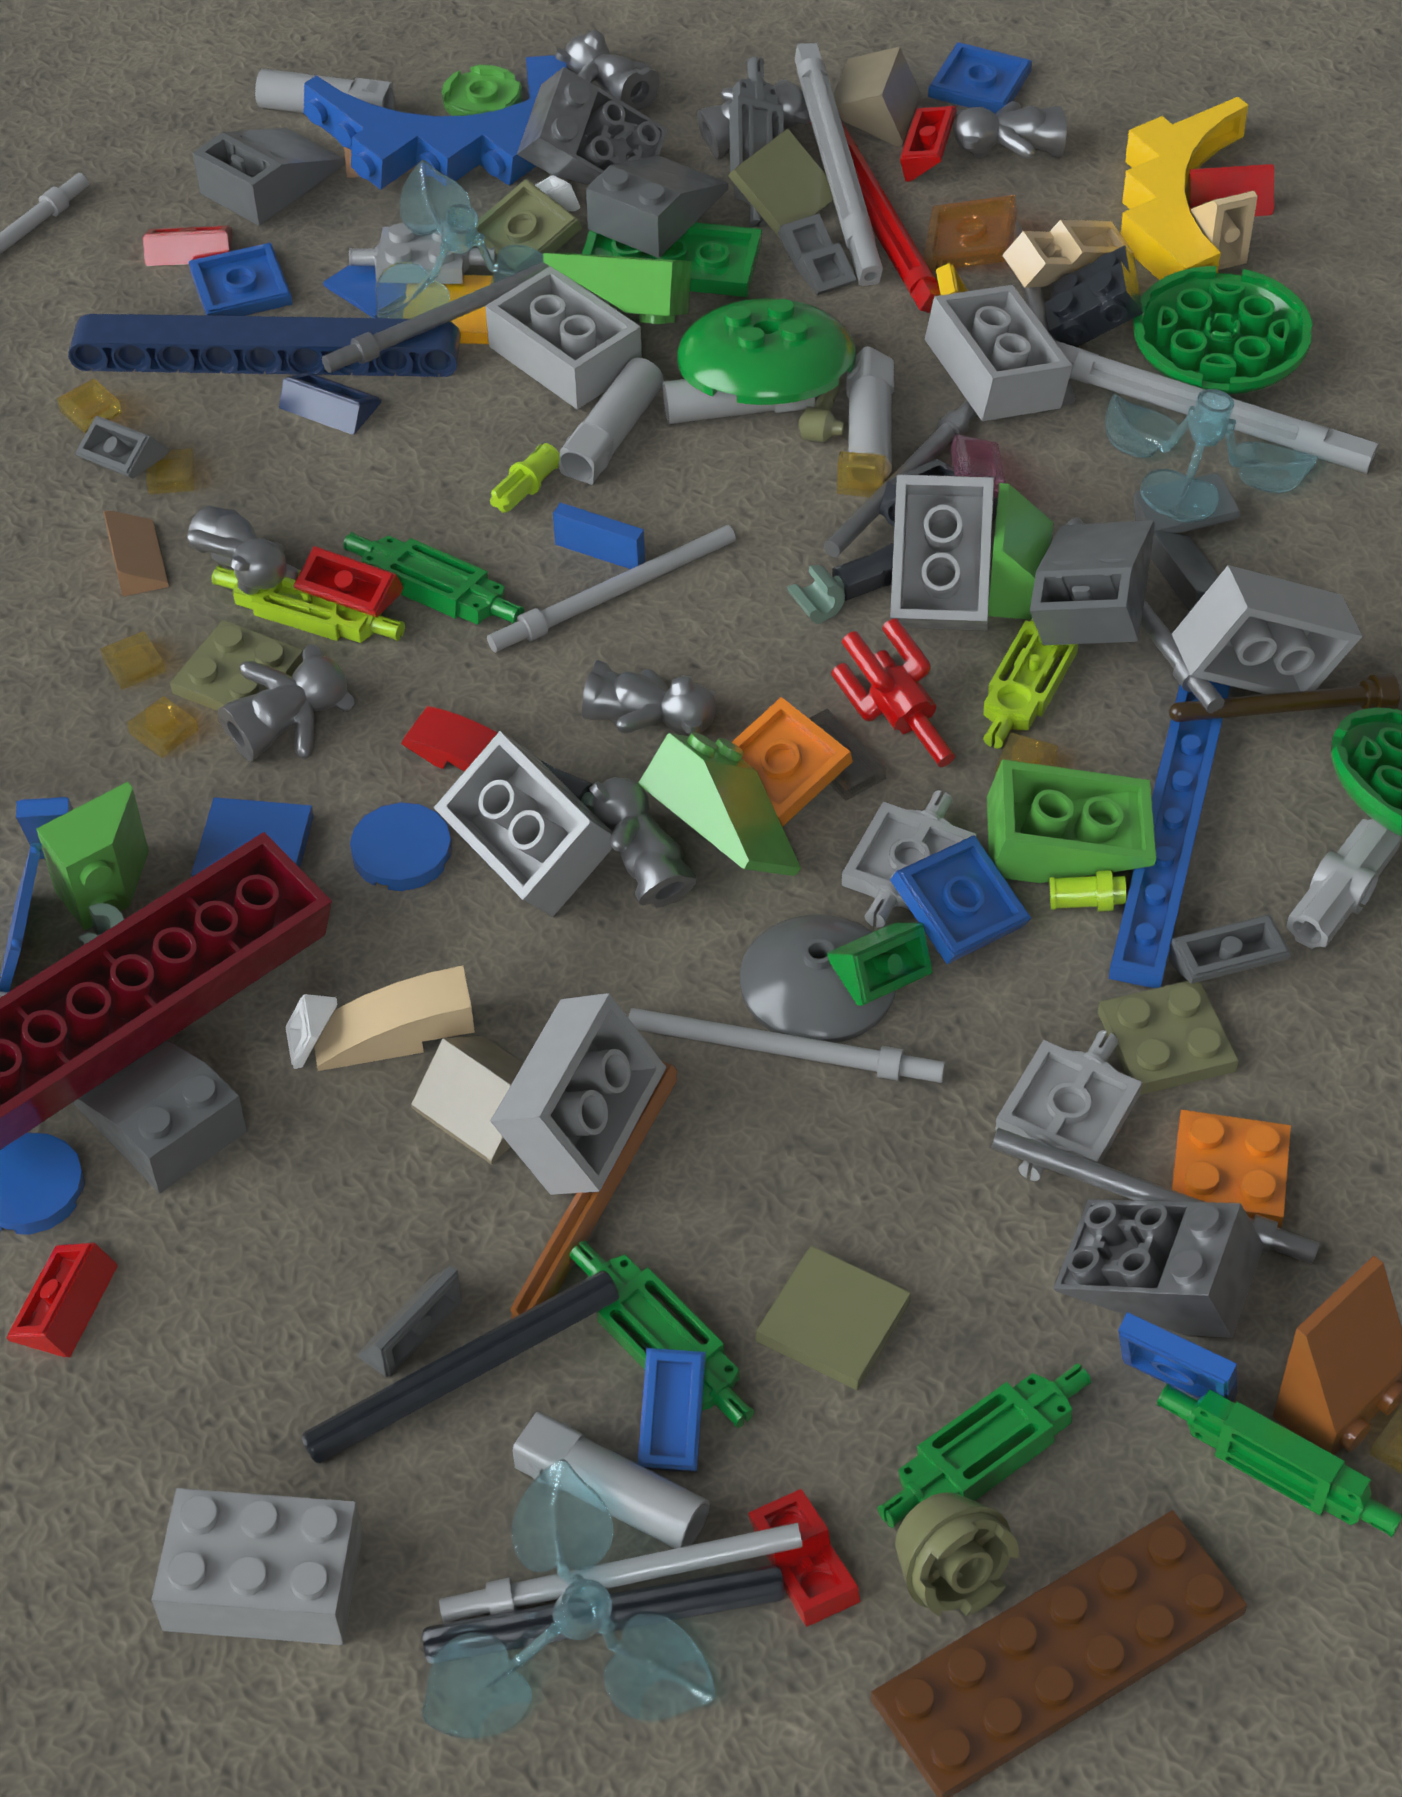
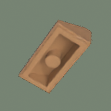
(135, 553)

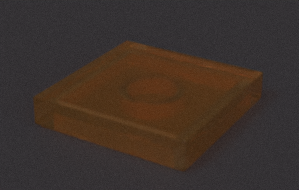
(971, 232)

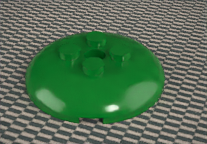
(1223, 329)
(766, 351)
(1369, 763)

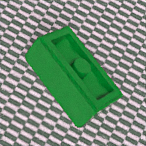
(882, 961)

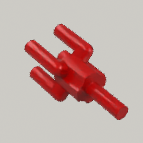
(894, 688)

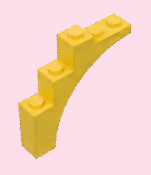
(1161, 156)

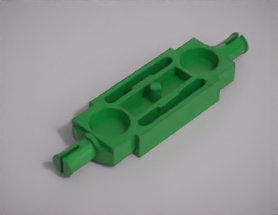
(437, 578)
(660, 1330)
(987, 1441)
(1280, 1458)

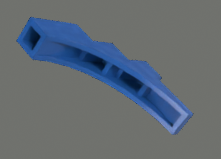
(393, 142)

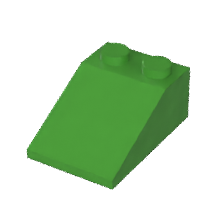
(635, 285)
(720, 800)
(1067, 822)

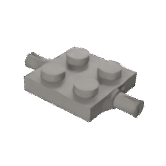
(403, 245)
(896, 841)
(1070, 1101)

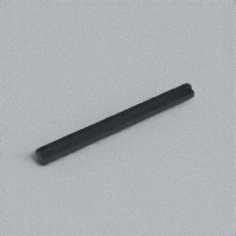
(460, 1366)
(668, 1600)

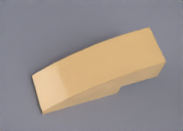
(1071, 244)
(397, 1020)

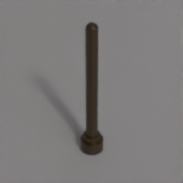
(1375, 692)

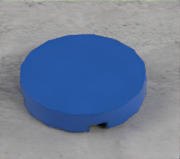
(401, 846)
(38, 1183)

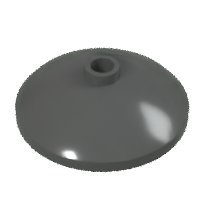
(803, 994)

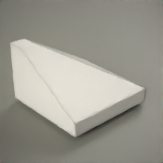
(560, 192)
(307, 1025)

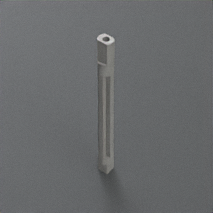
(838, 164)
(1250, 419)

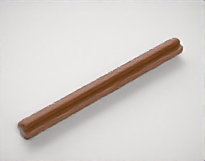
(586, 1210)

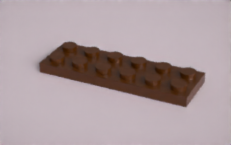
(1057, 1654)

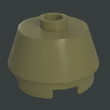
(954, 1553)

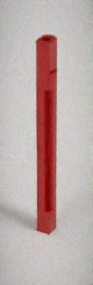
(893, 234)

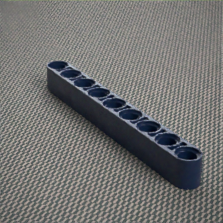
(252, 345)

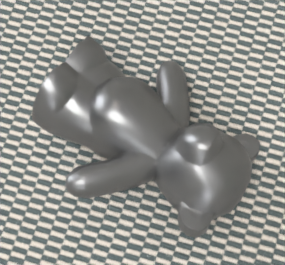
(617, 75)
(714, 120)
(1013, 127)
(234, 543)
(644, 699)
(260, 718)
(644, 847)

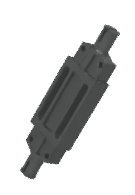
(753, 122)

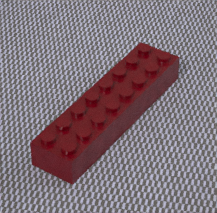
(151, 979)

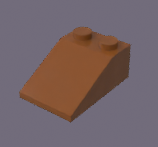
(1344, 1364)

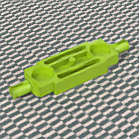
(308, 612)
(1017, 700)

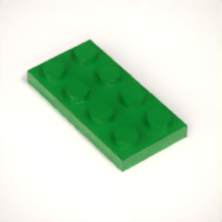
(720, 255)

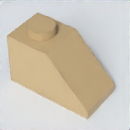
(1228, 226)

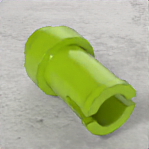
(1088, 891)

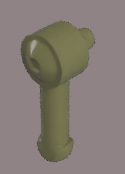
(818, 421)

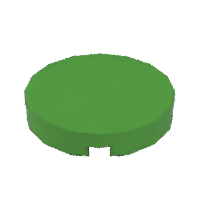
(481, 79)

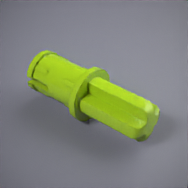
(525, 477)

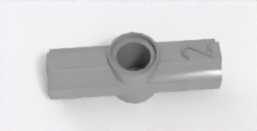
(1342, 884)

